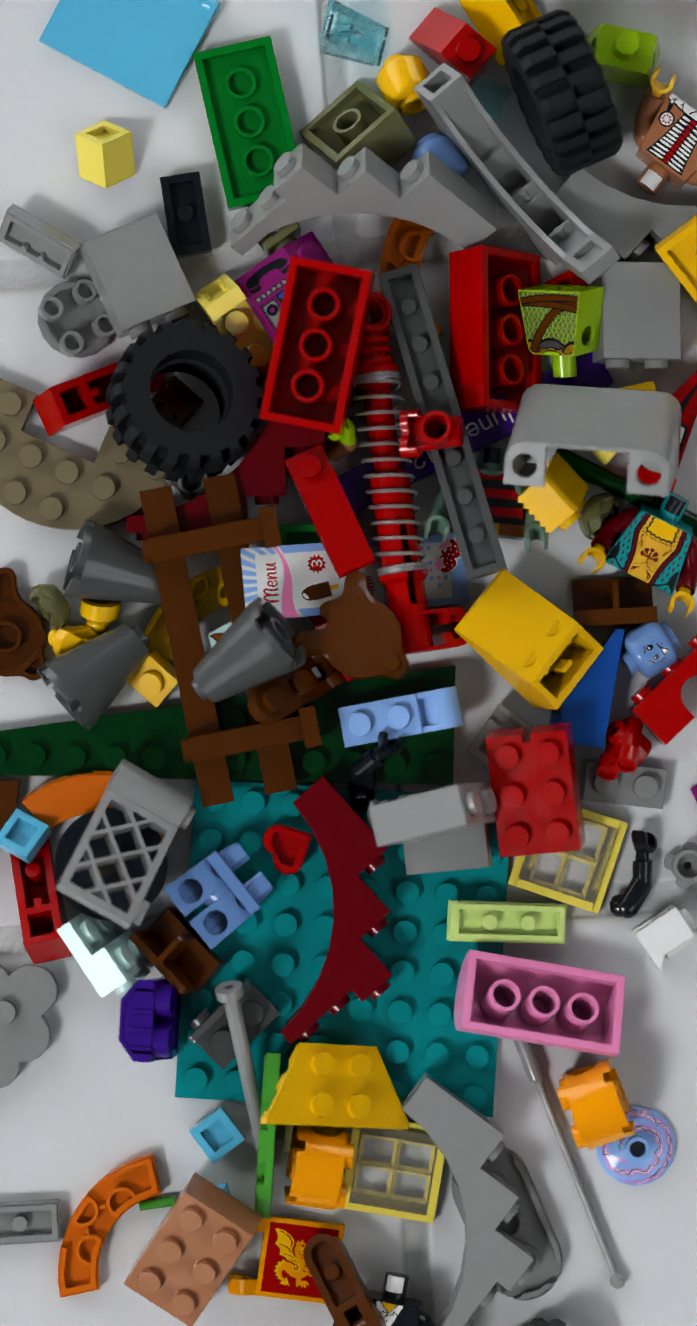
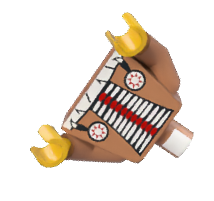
(665, 137)

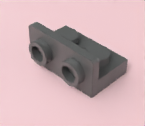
(212, 1028)

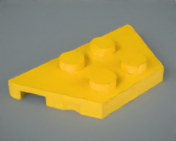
(336, 1089)

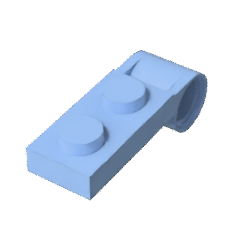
(401, 716)

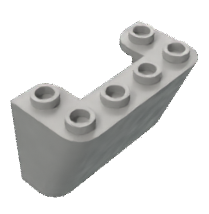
(598, 420)

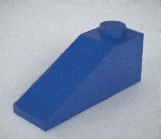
(591, 699)

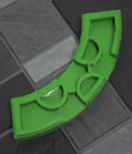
(267, 1138)

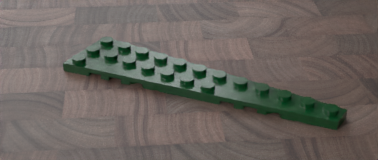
(154, 743)

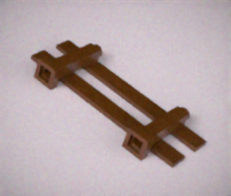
(168, 551)

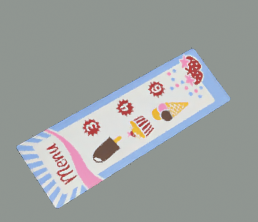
(303, 578)

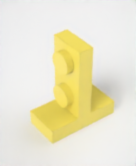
(230, 312)

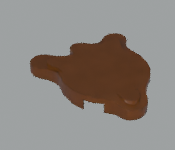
(21, 631)
(359, 634)

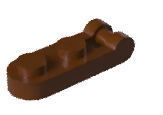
(293, 690)
(340, 1282)

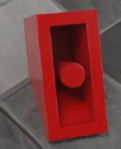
(455, 44)

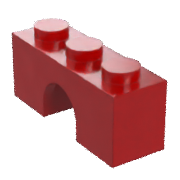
(661, 705)

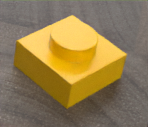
(154, 679)

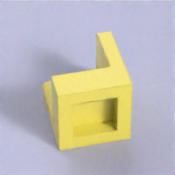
(105, 154)

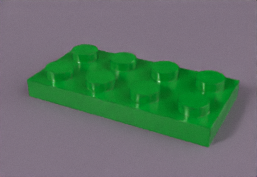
(245, 116)

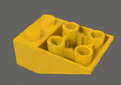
(528, 641)

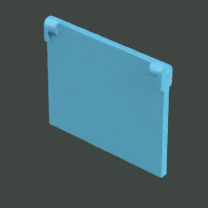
(132, 41)

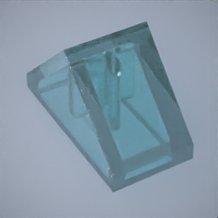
(352, 35)

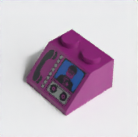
(267, 280)

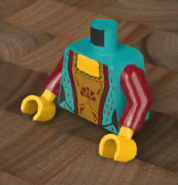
(651, 547)

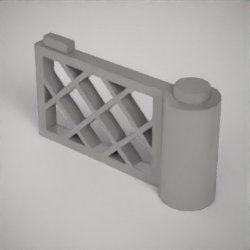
(153, 806)

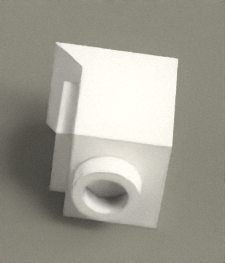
(665, 933)

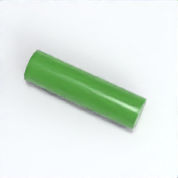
(156, 1203)

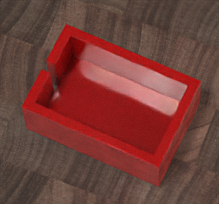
(535, 790)

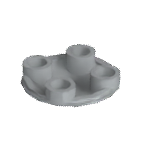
(74, 319)

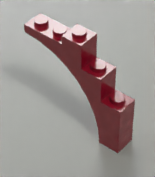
(259, 476)
(350, 962)

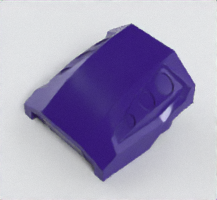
(150, 1020)

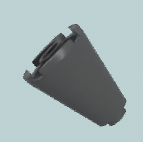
(109, 568)
(248, 654)
(95, 672)

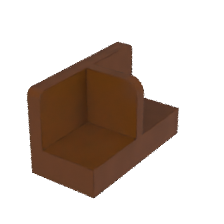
(612, 602)
(178, 952)

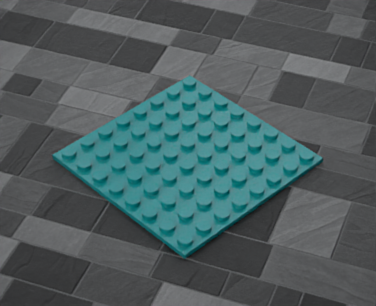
(289, 939)

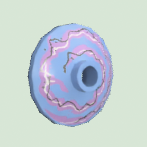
(652, 1162)

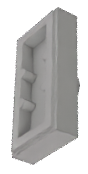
(39, 241)

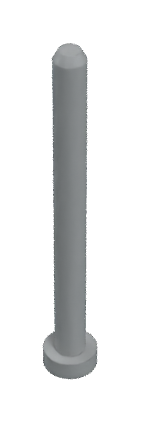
(230, 994)

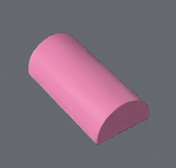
(540, 1003)

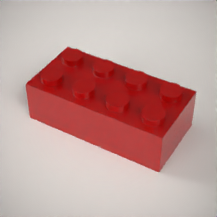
(317, 345)

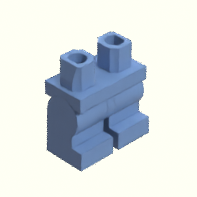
(217, 886)

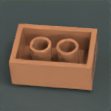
(193, 1249)

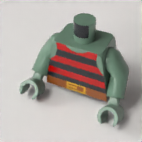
(507, 513)

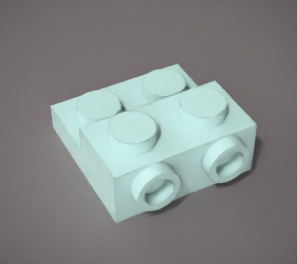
(105, 958)

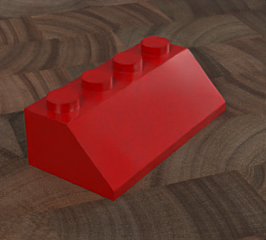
(488, 328)

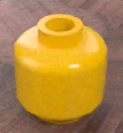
(397, 80)

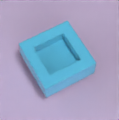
(23, 835)
(217, 1134)

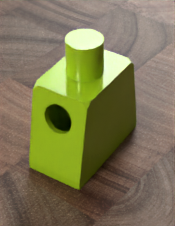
(625, 55)

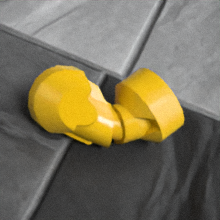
(98, 617)

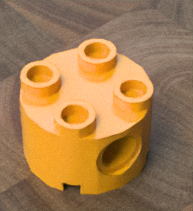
(596, 1104)
(318, 1167)

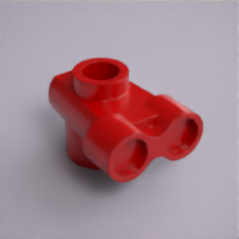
(421, 432)
(624, 749)

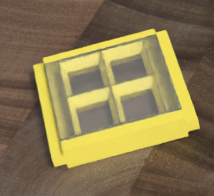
(579, 875)
(394, 1173)

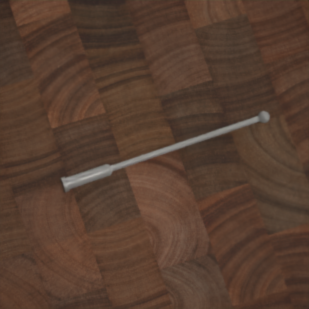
(536, 1076)

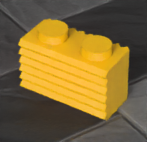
(559, 500)

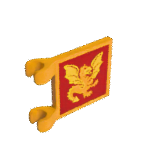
(282, 1263)

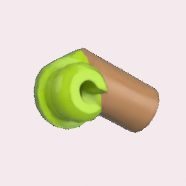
(341, 444)

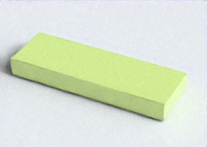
(506, 921)

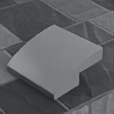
(449, 851)

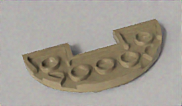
(59, 486)

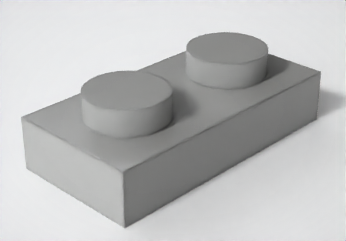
(639, 788)

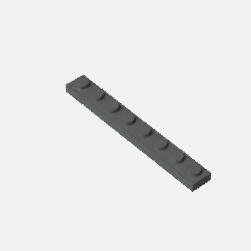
(435, 392)

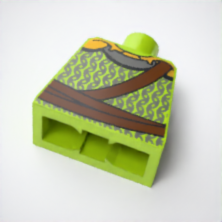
(562, 323)

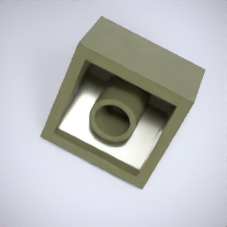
(357, 121)

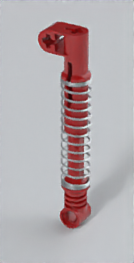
(392, 495)

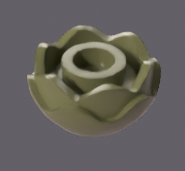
(596, 512)
(51, 605)

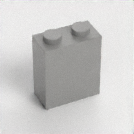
(137, 276)
(639, 316)
(433, 813)

